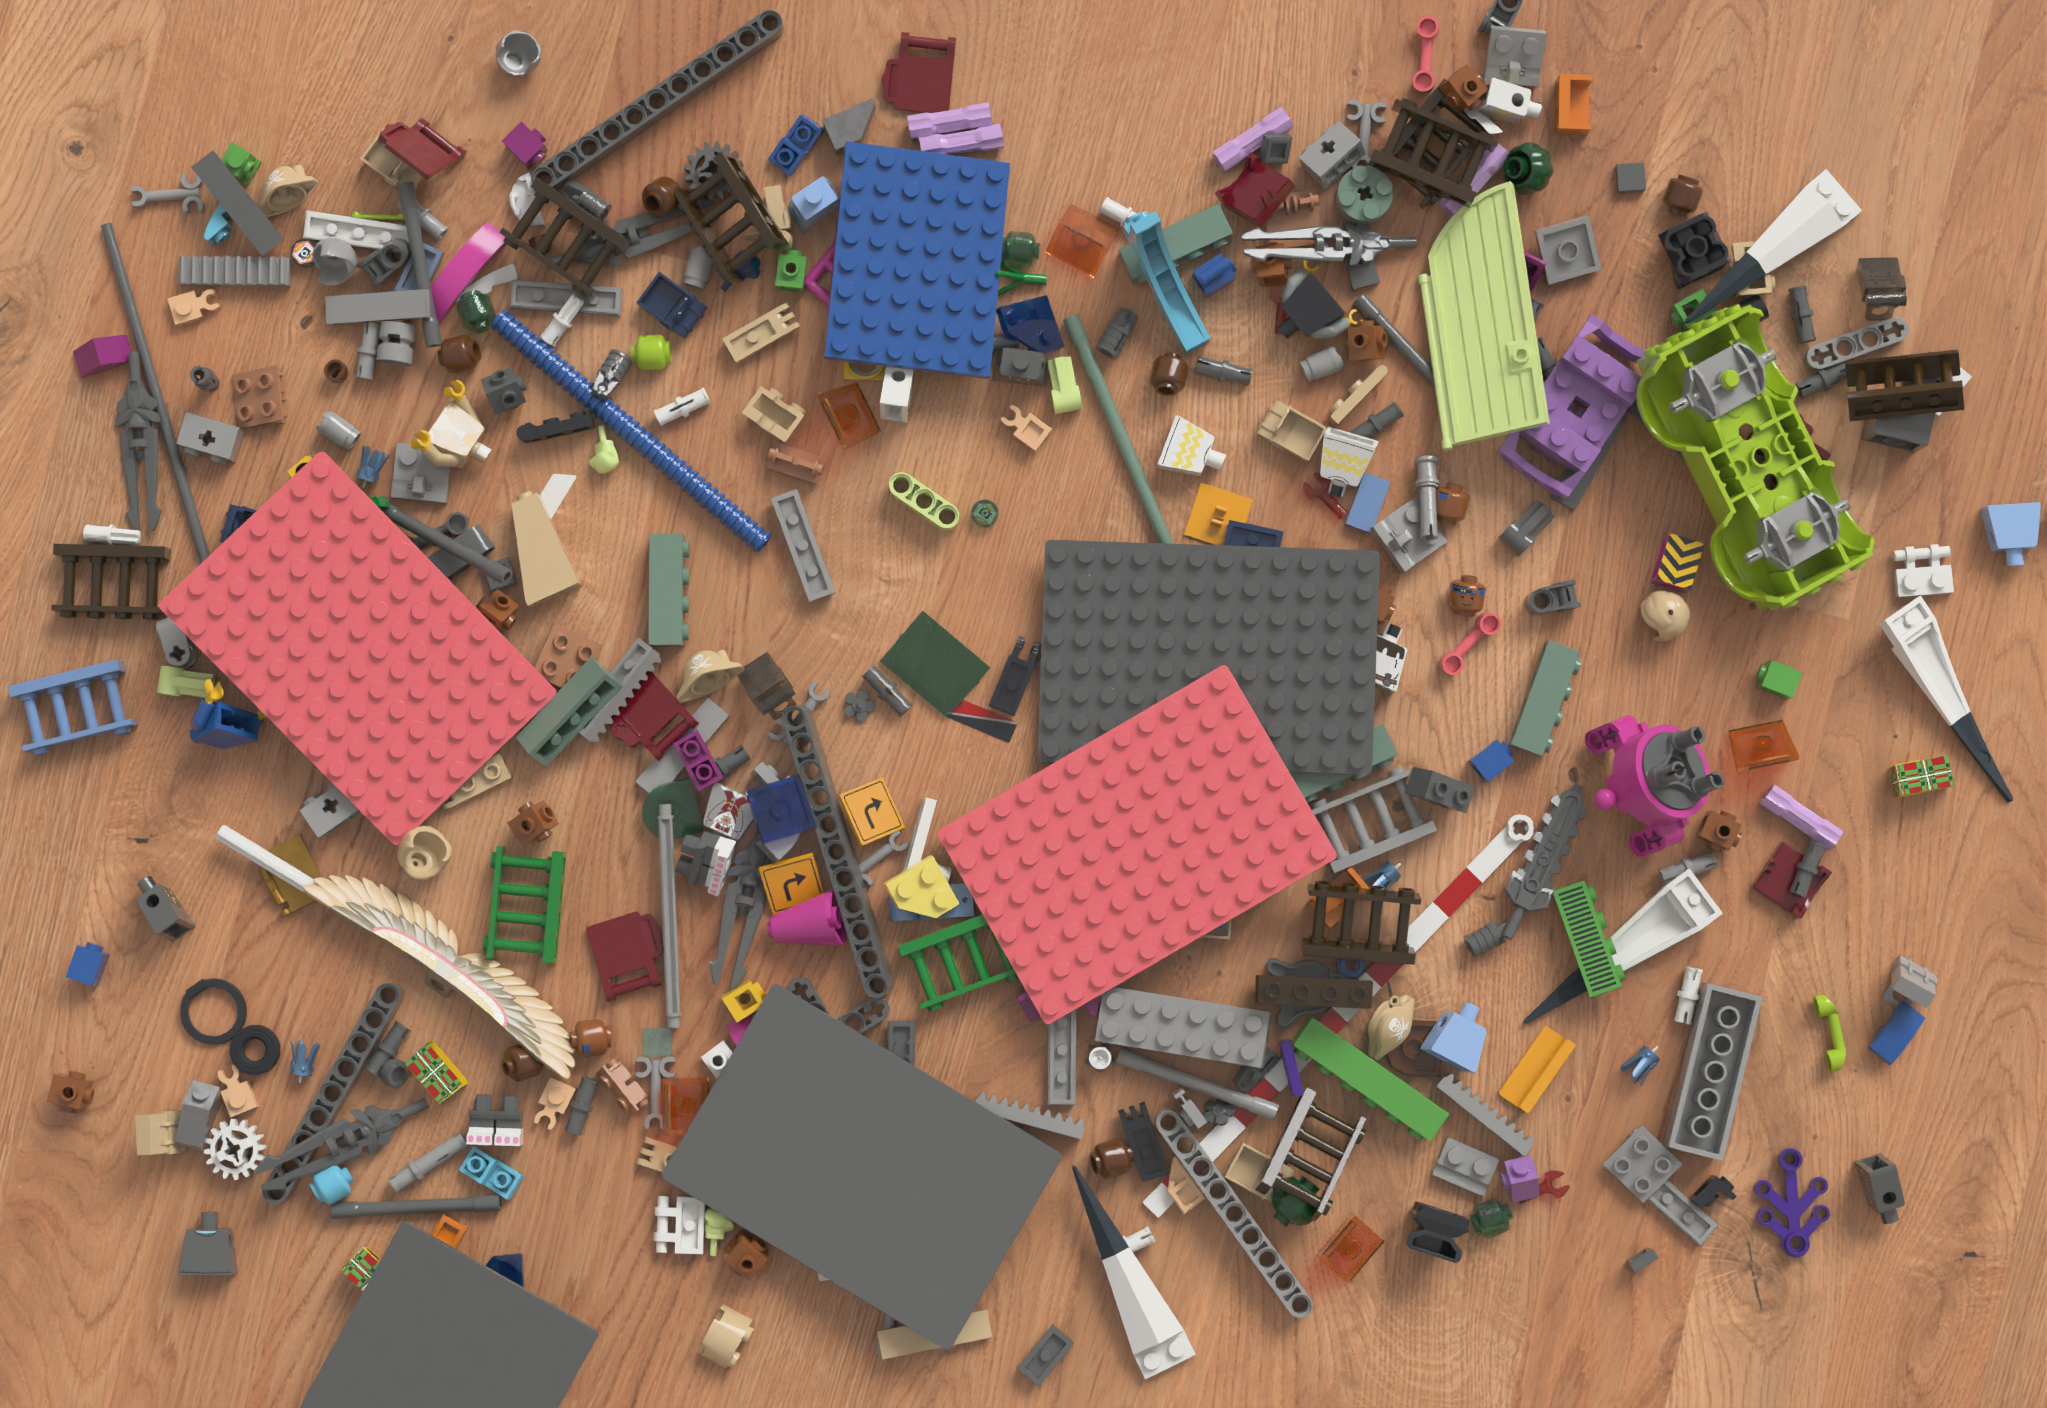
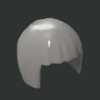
(518, 53)
(335, 261)

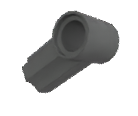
(1522, 532)

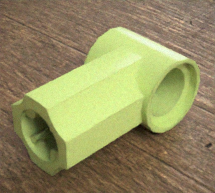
(1065, 391)
(179, 682)

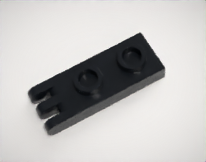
(1144, 1143)

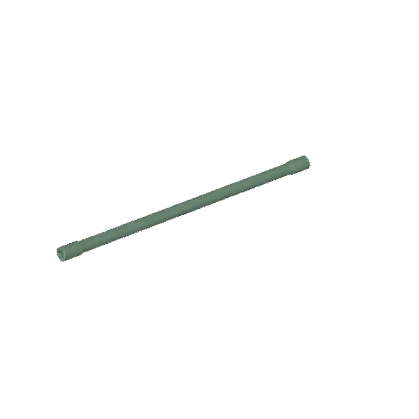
(1079, 339)

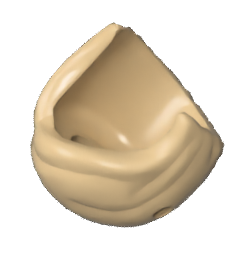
(1655, 613)
(423, 852)

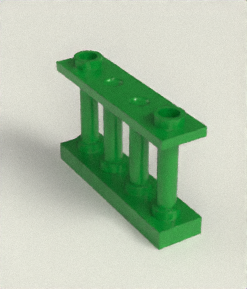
(548, 920)
(941, 941)

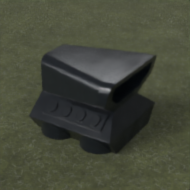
(1694, 250)
(1436, 1232)

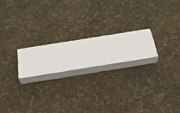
(352, 230)

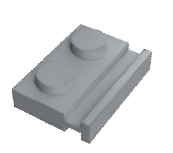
(1189, 1111)
(1465, 1166)

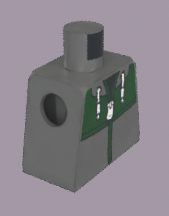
(1020, 367)
(163, 910)

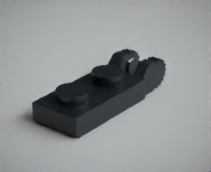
(554, 428)
(1014, 679)

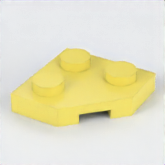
(922, 889)

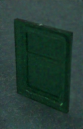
(935, 664)

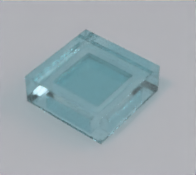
(657, 1041)

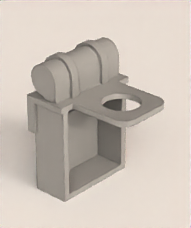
(1911, 981)

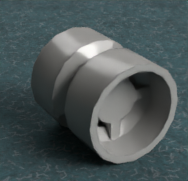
(396, 353)

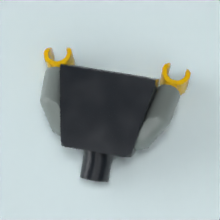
(1312, 307)

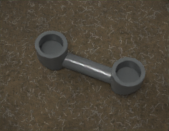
(456, 523)

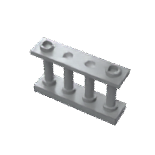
(1367, 847)

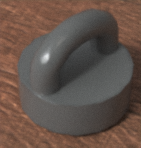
(394, 1073)

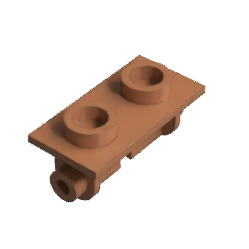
(795, 463)
(614, 1079)

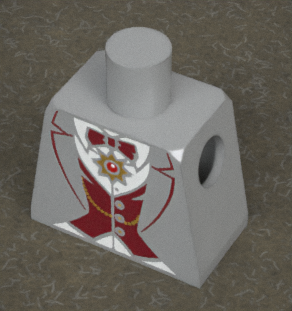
(728, 812)

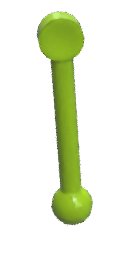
(400, 217)

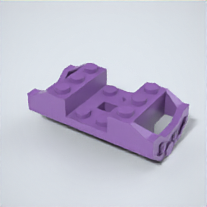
(1597, 383)

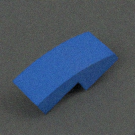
(796, 144)
(1897, 1033)

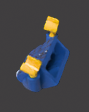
(221, 723)

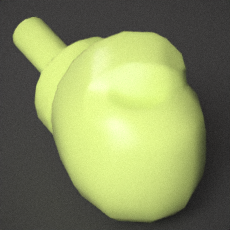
(605, 454)
(715, 1227)

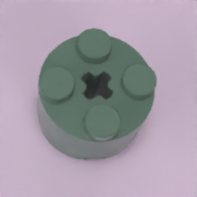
(1366, 180)

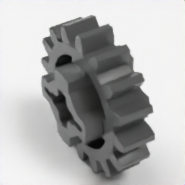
(701, 174)

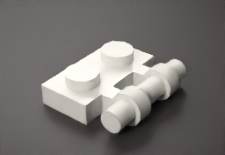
(1923, 580)
(689, 1225)

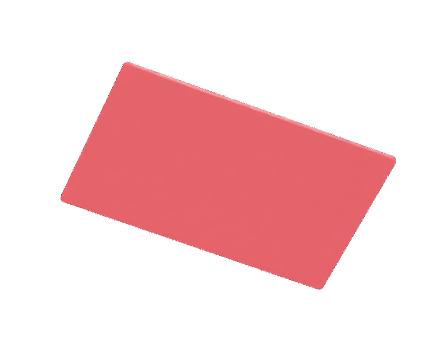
(358, 648)
(1136, 844)

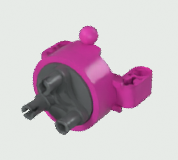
(1655, 778)

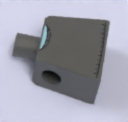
(208, 1249)

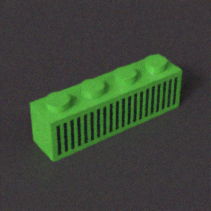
(1588, 939)

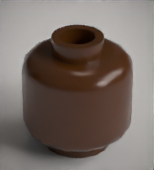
(1682, 195)
(659, 196)
(459, 354)
(1169, 374)
(520, 1064)
(1111, 1158)

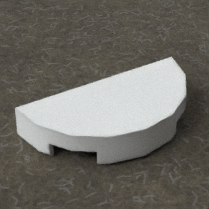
(522, 197)

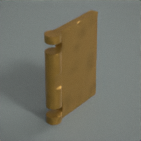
(296, 854)

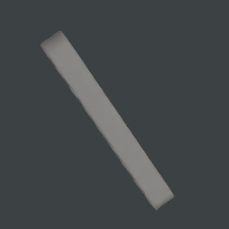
(1243, 1222)

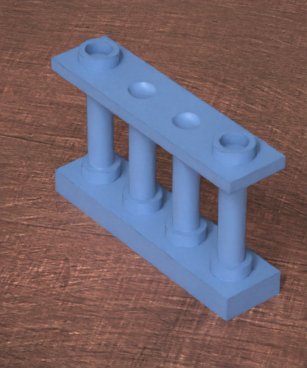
(54, 686)

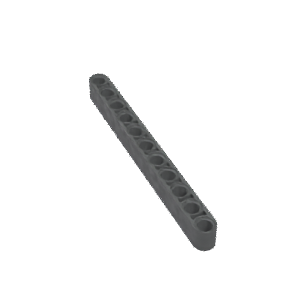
(663, 90)
(836, 865)

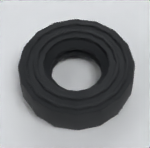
(271, 1055)

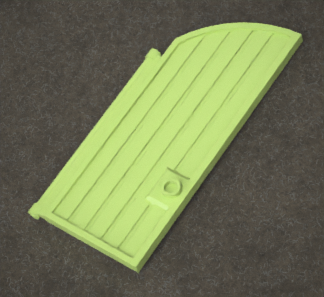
(1483, 324)

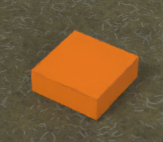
(449, 1231)

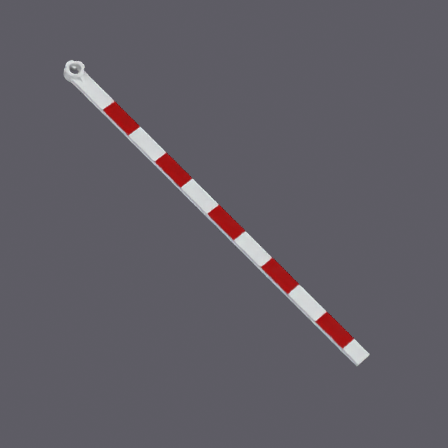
(1379, 973)

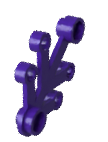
(1792, 1207)

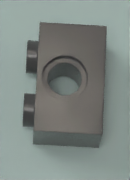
(1439, 789)

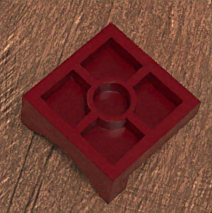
(1255, 192)
(1778, 878)

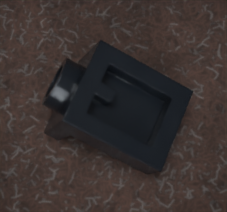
(1707, 1192)

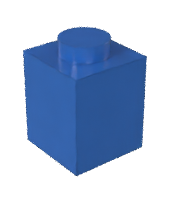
(1492, 760)
(88, 964)

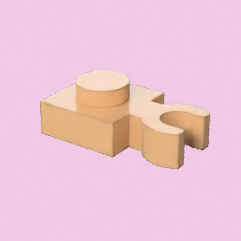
(189, 307)
(1029, 430)
(238, 1096)
(556, 1099)

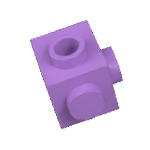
(1520, 1178)

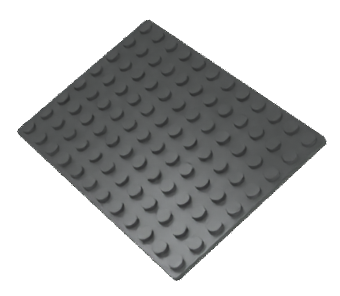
(1152, 617)
(861, 1166)
(449, 1336)

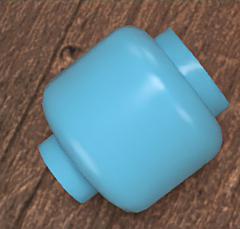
(331, 1184)

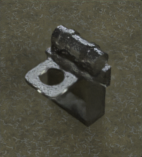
(1881, 286)
(767, 686)

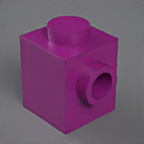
(526, 145)

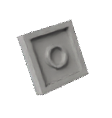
(1515, 55)
(1568, 249)
(418, 478)
(1401, 534)

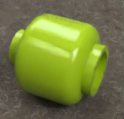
(651, 352)

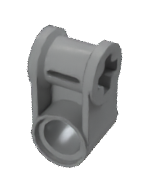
(173, 641)

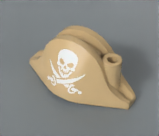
(285, 190)
(706, 674)
(1390, 1025)

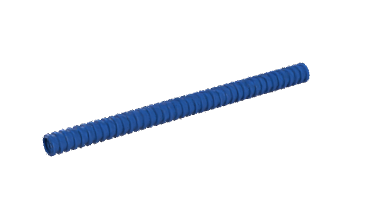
(630, 431)

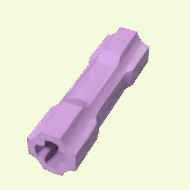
(949, 121)
(982, 139)
(1251, 140)
(1488, 166)
(1815, 827)

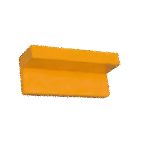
(1536, 1069)

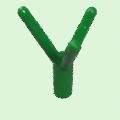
(1022, 278)

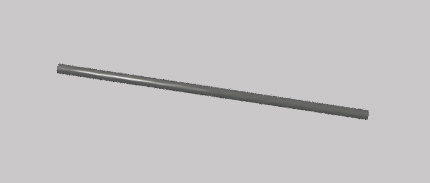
(155, 391)

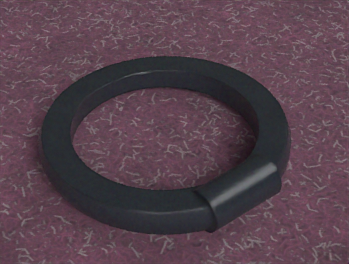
(197, 989)

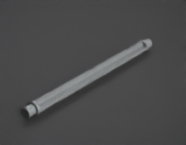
(669, 916)

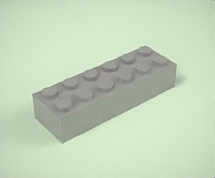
(1184, 1026)
(1712, 1071)

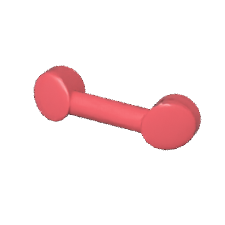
(1427, 31)
(1486, 623)

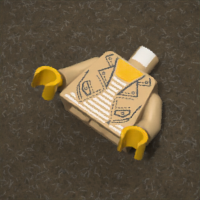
(454, 434)

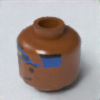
(1451, 503)
(1466, 596)
(591, 1038)

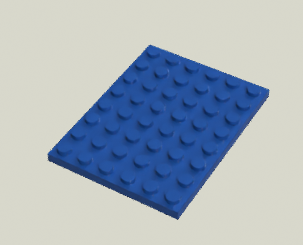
(917, 260)

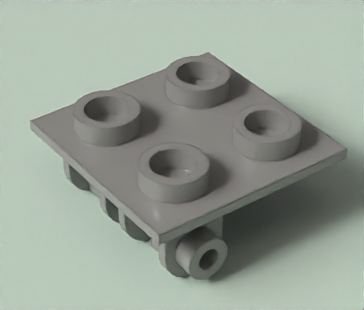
(1642, 1163)

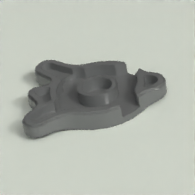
(1306, 968)

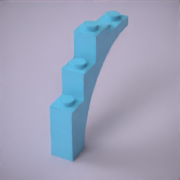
(1170, 296)

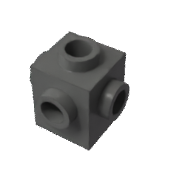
(504, 390)

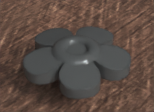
(859, 705)
(1218, 1111)

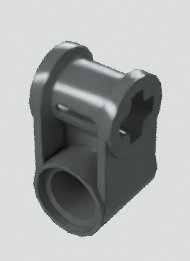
(1499, 16)
(382, 263)
(1558, 598)

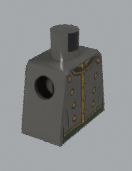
(1881, 1186)

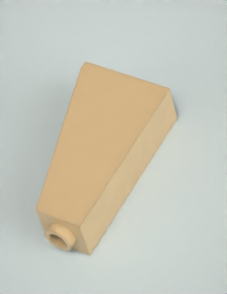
(542, 556)

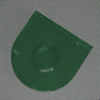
(683, 807)

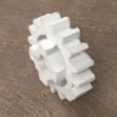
(240, 1158)

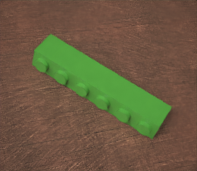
(1369, 1078)

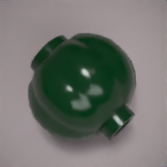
(1528, 168)
(1290, 1208)

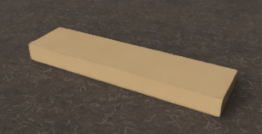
(904, 1341)

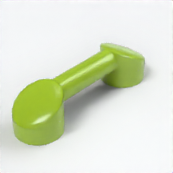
(1835, 1057)

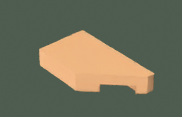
(1183, 1187)

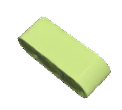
(916, 490)

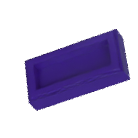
(1291, 1067)

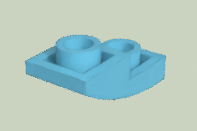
(218, 227)
(491, 1173)

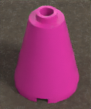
(810, 922)

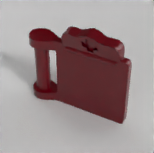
(920, 81)
(421, 147)
(648, 715)
(623, 947)

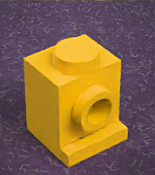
(741, 1010)

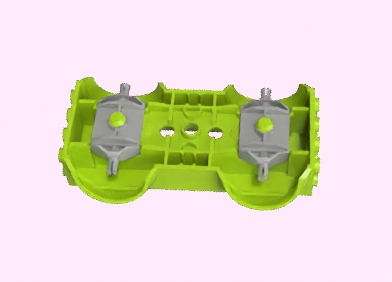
(1694, 401)

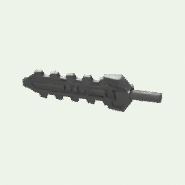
(1530, 887)

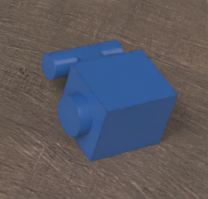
(1214, 275)

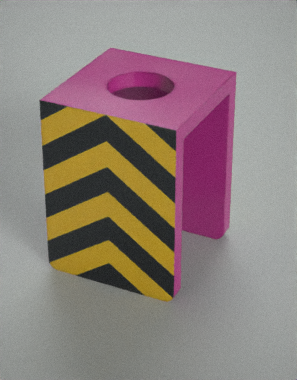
(1677, 563)

